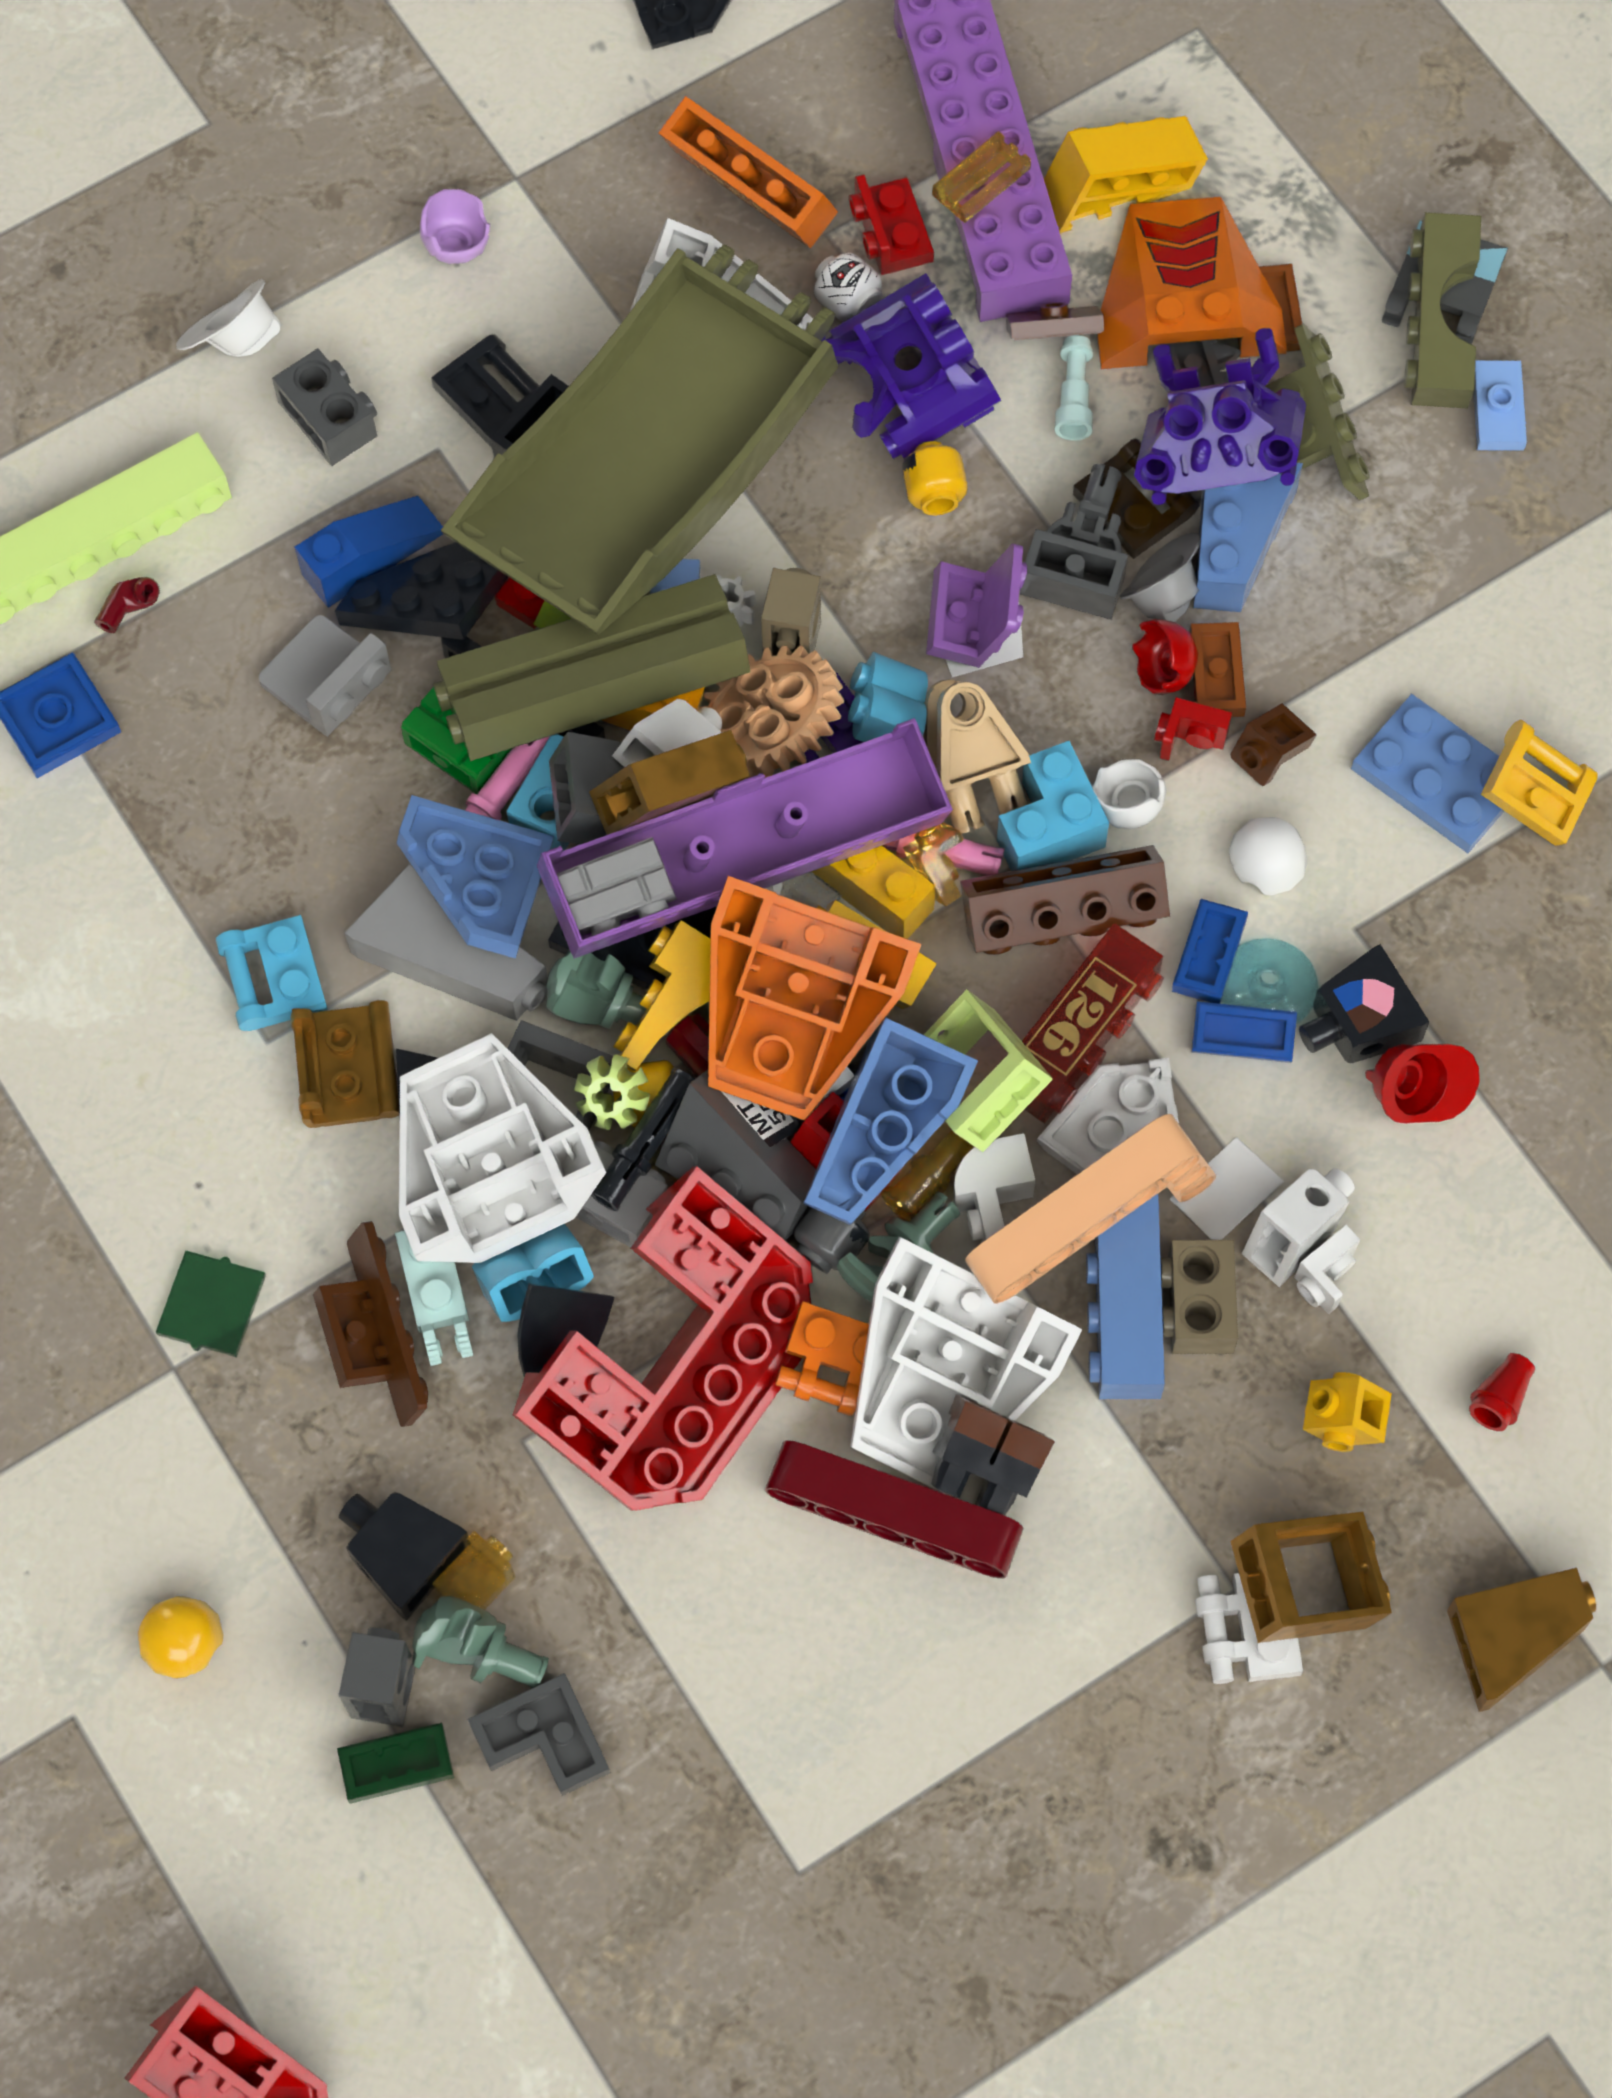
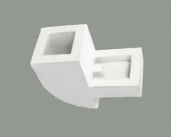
(993, 1178)

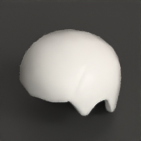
(1130, 793)
(1268, 855)

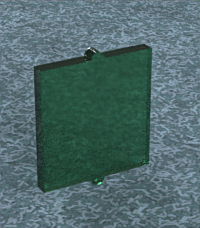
(210, 1303)

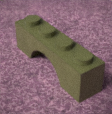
(1442, 362)

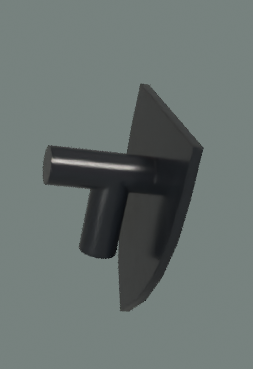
(550, 1315)

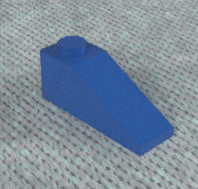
(364, 546)

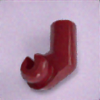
(126, 598)

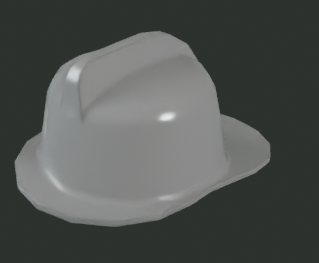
(1166, 580)

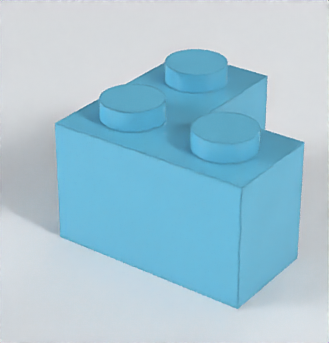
(1062, 816)

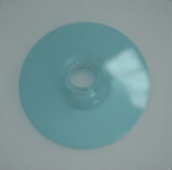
(1294, 970)

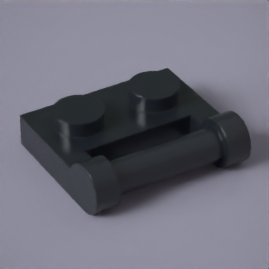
(476, 393)

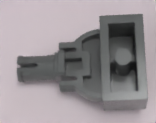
(1079, 560)

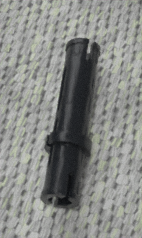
(634, 1156)

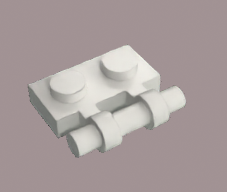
(1262, 1660)

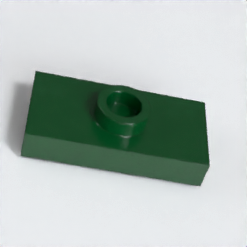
(395, 1763)

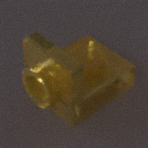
(930, 861)
(477, 1572)

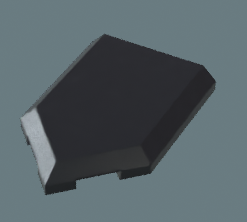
(678, 20)

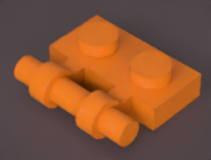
(829, 1341)

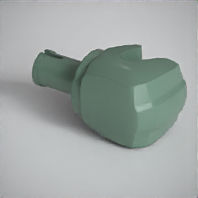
(592, 991)
(919, 1230)
(472, 1636)

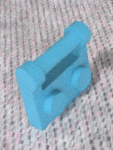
(287, 966)

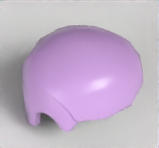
(454, 226)

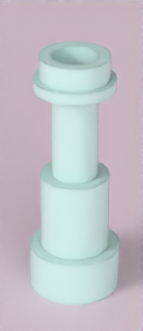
(1074, 417)

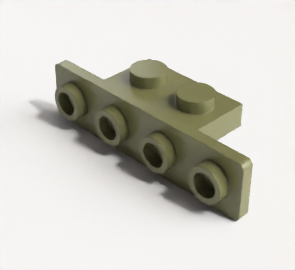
(1325, 426)

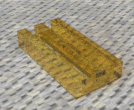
(972, 163)

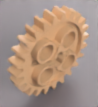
(779, 707)

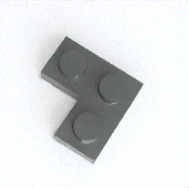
(547, 1720)

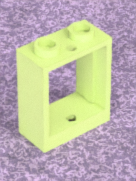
(1010, 1084)

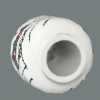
(847, 285)

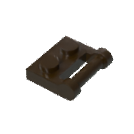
(1140, 520)

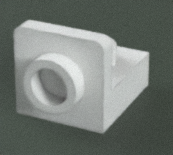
(1330, 1260)

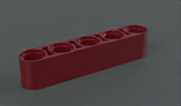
(894, 1509)

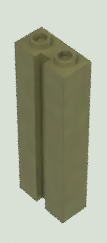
(574, 677)

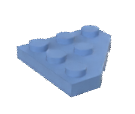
(476, 870)

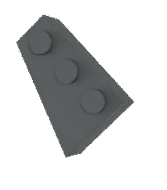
(727, 1148)

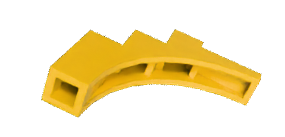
(685, 962)

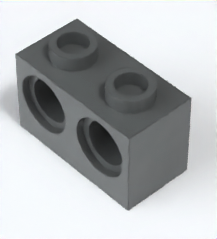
(319, 409)
(377, 1677)

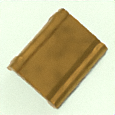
(345, 1065)

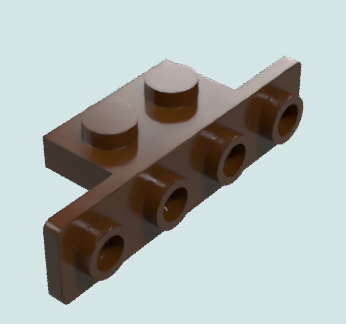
(367, 1329)

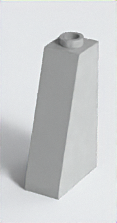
(417, 940)

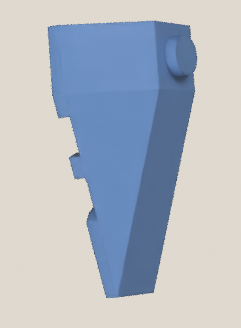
(890, 1111)

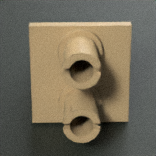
(972, 748)

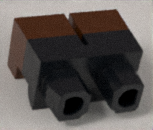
(991, 1448)

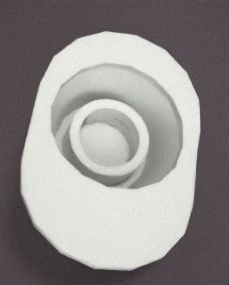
(236, 327)

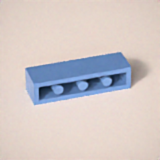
(1127, 1307)

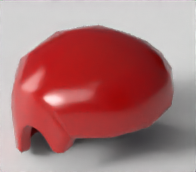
(1165, 656)

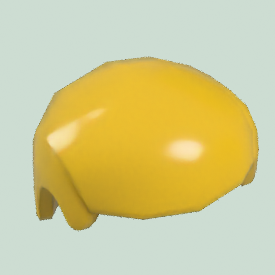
(179, 1636)

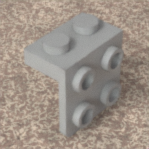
(326, 673)

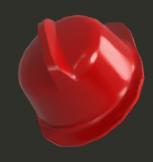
(1425, 1082)

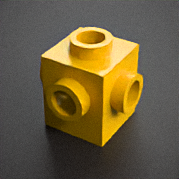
(1336, 1410)

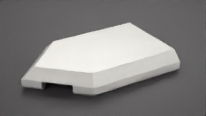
(1108, 1111)

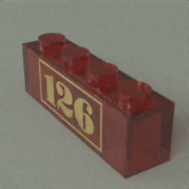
(1090, 1012)

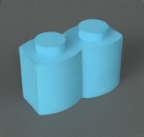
(886, 696)
(546, 1260)

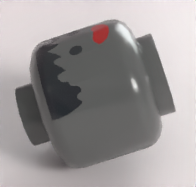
(827, 1239)

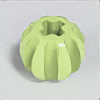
(620, 1080)

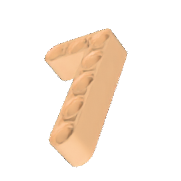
(1089, 1205)

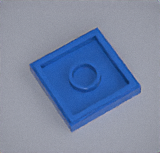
(56, 715)

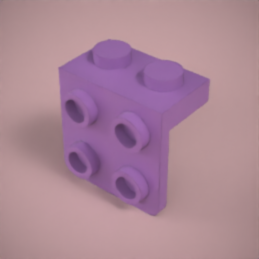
(975, 609)

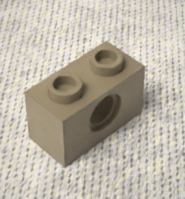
(791, 610)

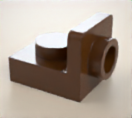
(1271, 742)

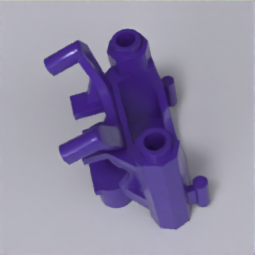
(934, 396)
(1220, 430)

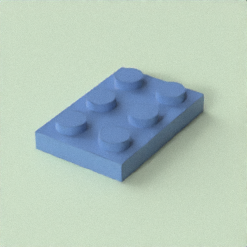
(1432, 772)

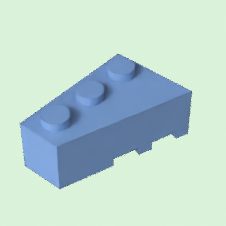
(1235, 538)

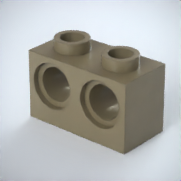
(1211, 1297)

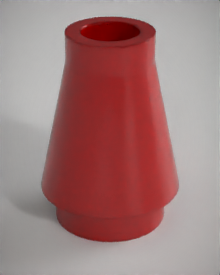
(1501, 1395)

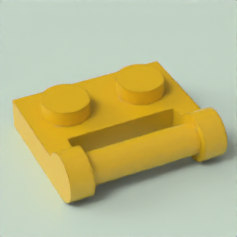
(1533, 795)

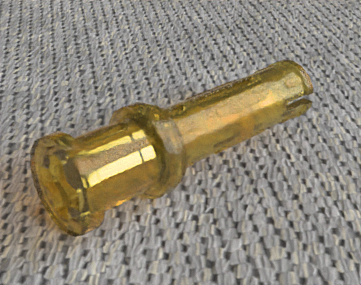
(926, 1177)

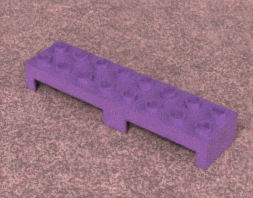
(966, 100)
(770, 829)

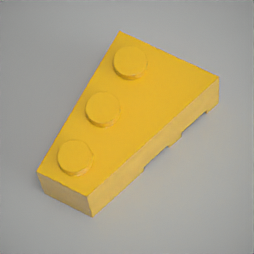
(1122, 164)

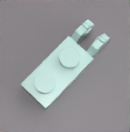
(435, 1300)

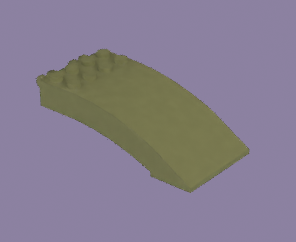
(648, 441)

